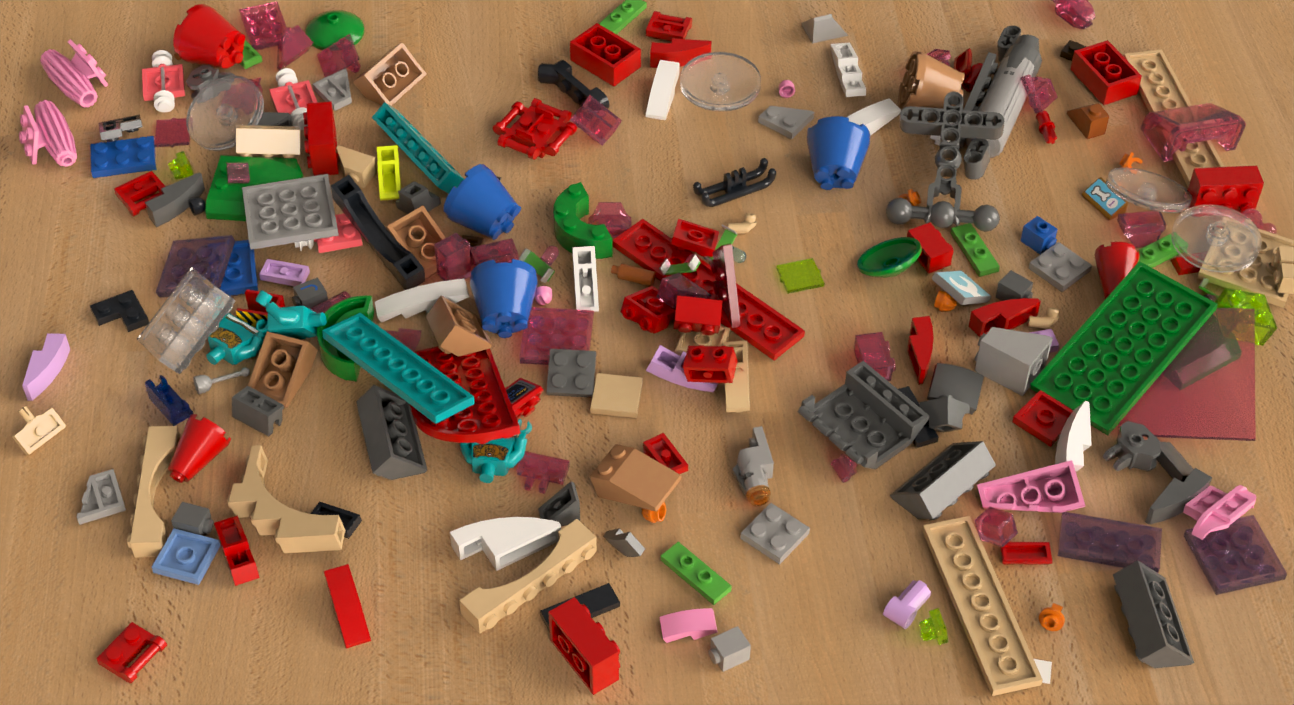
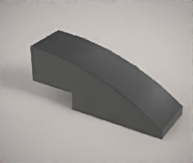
(174, 199)
(1176, 495)

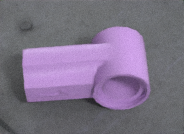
(905, 607)

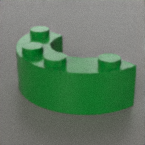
(571, 231)
(333, 358)

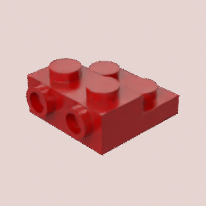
(647, 310)

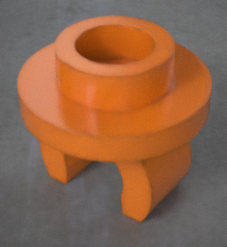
(1127, 160)
(912, 197)
(1052, 618)

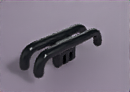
(735, 185)

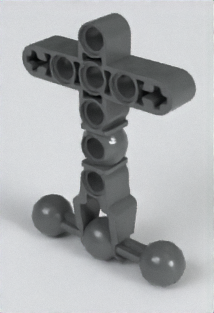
(942, 214)

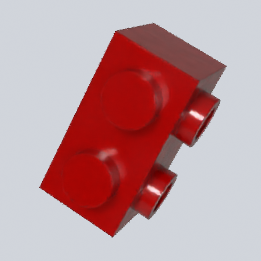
(935, 250)
(697, 315)
(710, 364)

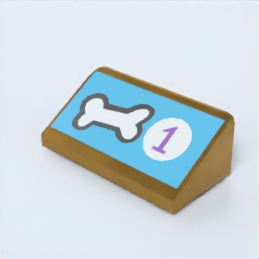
(1104, 199)

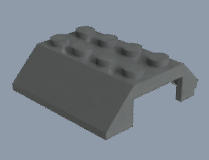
(866, 417)

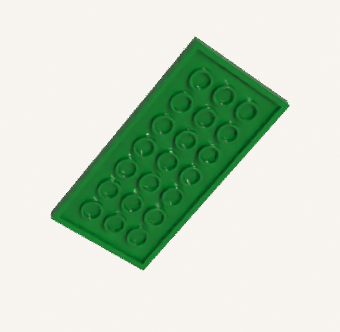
(1125, 346)

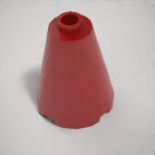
(1114, 264)
(196, 448)

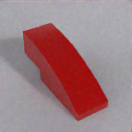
(678, 51)
(1003, 314)
(920, 346)
(236, 550)
(347, 606)

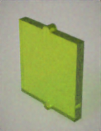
(800, 275)

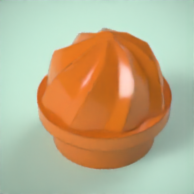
(944, 301)
(654, 516)

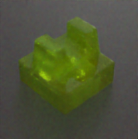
(181, 166)
(934, 627)

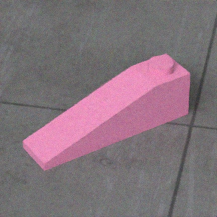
(1039, 490)

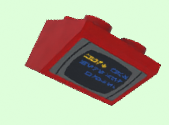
(523, 396)

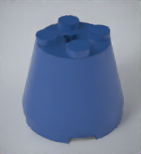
(837, 151)
(482, 203)
(504, 295)

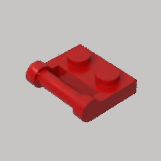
(668, 27)
(138, 189)
(126, 648)

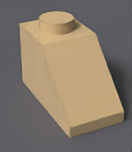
(357, 165)

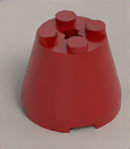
(208, 38)

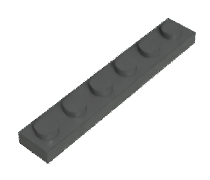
(982, 83)

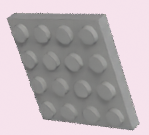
(289, 211)

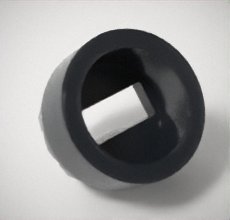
(197, 205)

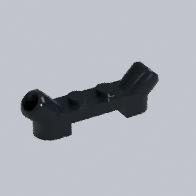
(562, 77)

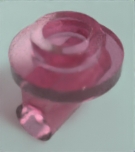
(844, 467)

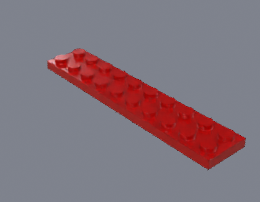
(759, 322)

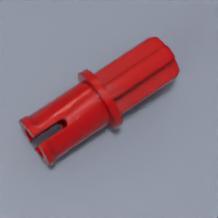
(1046, 127)

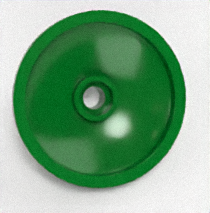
(332, 26)
(890, 257)

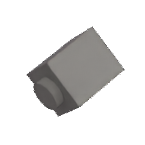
(729, 649)

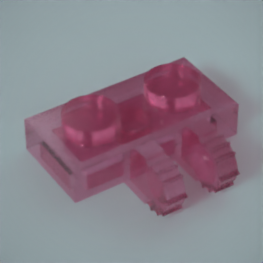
(542, 468)

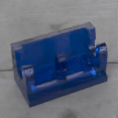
(168, 401)

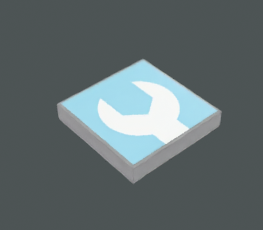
(961, 287)

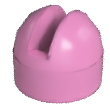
(786, 88)
(543, 295)

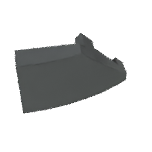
(624, 542)

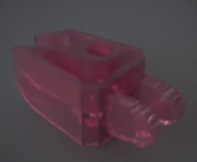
(1075, 12)

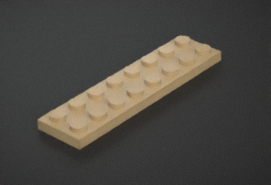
(982, 606)

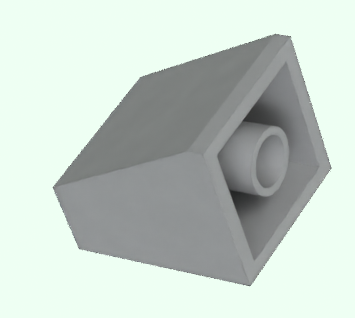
(1012, 357)

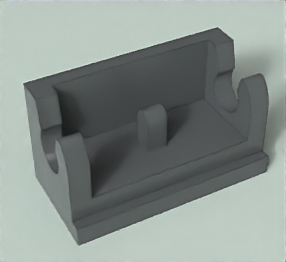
(257, 410)

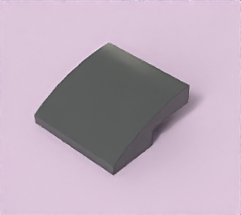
(956, 381)

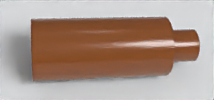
(634, 274)

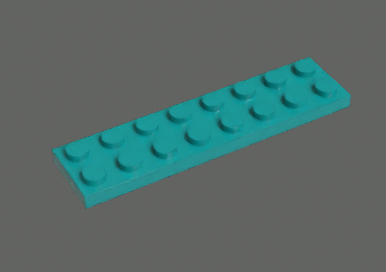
(398, 368)

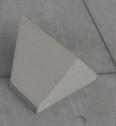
(823, 29)

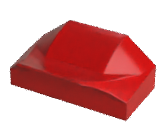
(664, 452)

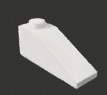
(585, 278)

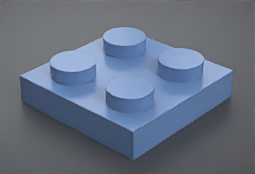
(186, 556)

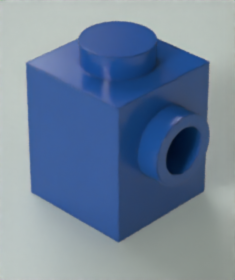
(1039, 235)

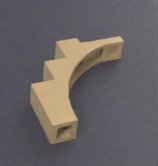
(292, 529)

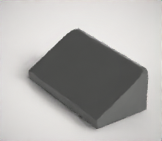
(1173, 462)

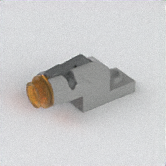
(755, 468)

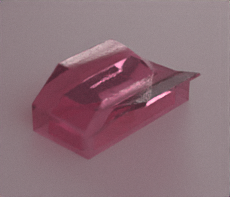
(613, 216)
(1142, 227)

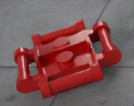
(536, 130)

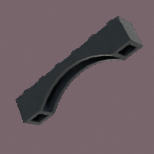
(360, 213)

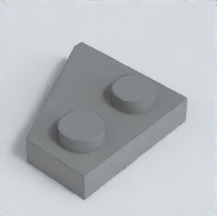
(334, 89)
(786, 120)
(101, 497)

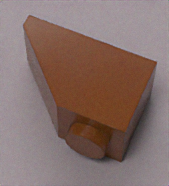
(1090, 120)

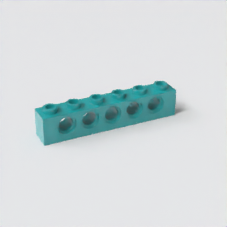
(417, 148)

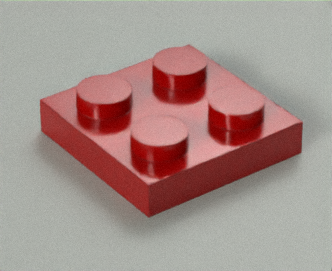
(695, 238)
(1043, 417)

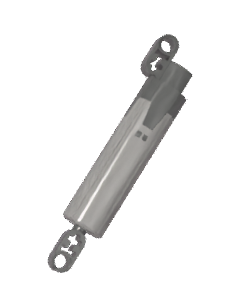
(1006, 95)

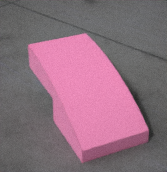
(686, 623)

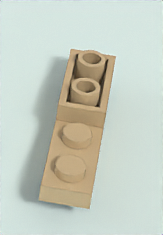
(738, 392)

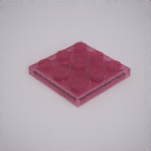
(555, 330)

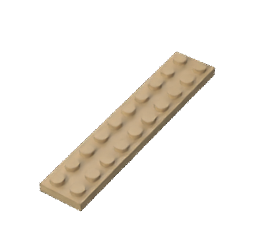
(1162, 92)

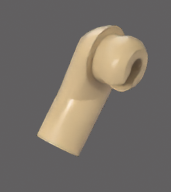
(745, 226)
(1045, 321)

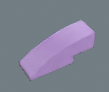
(45, 365)
(670, 367)

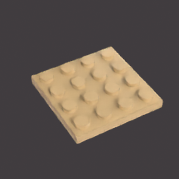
(1257, 276)

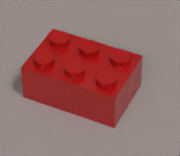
(605, 54)
(1105, 72)
(321, 138)
(1226, 186)
(584, 645)

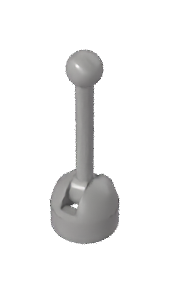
(203, 383)

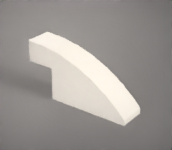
(505, 538)

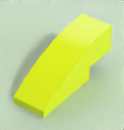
(388, 172)

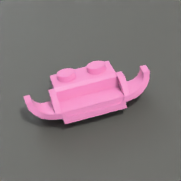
(1217, 509)

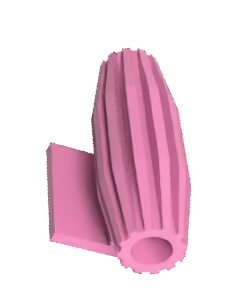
(74, 75)
(48, 131)

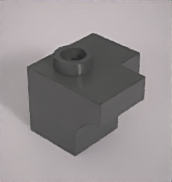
(415, 196)
(945, 413)

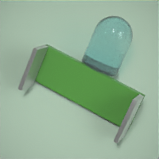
(728, 238)

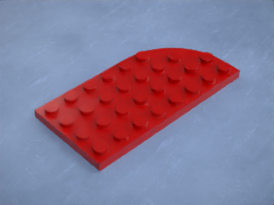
(489, 416)

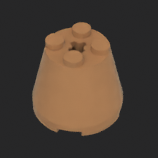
(927, 82)

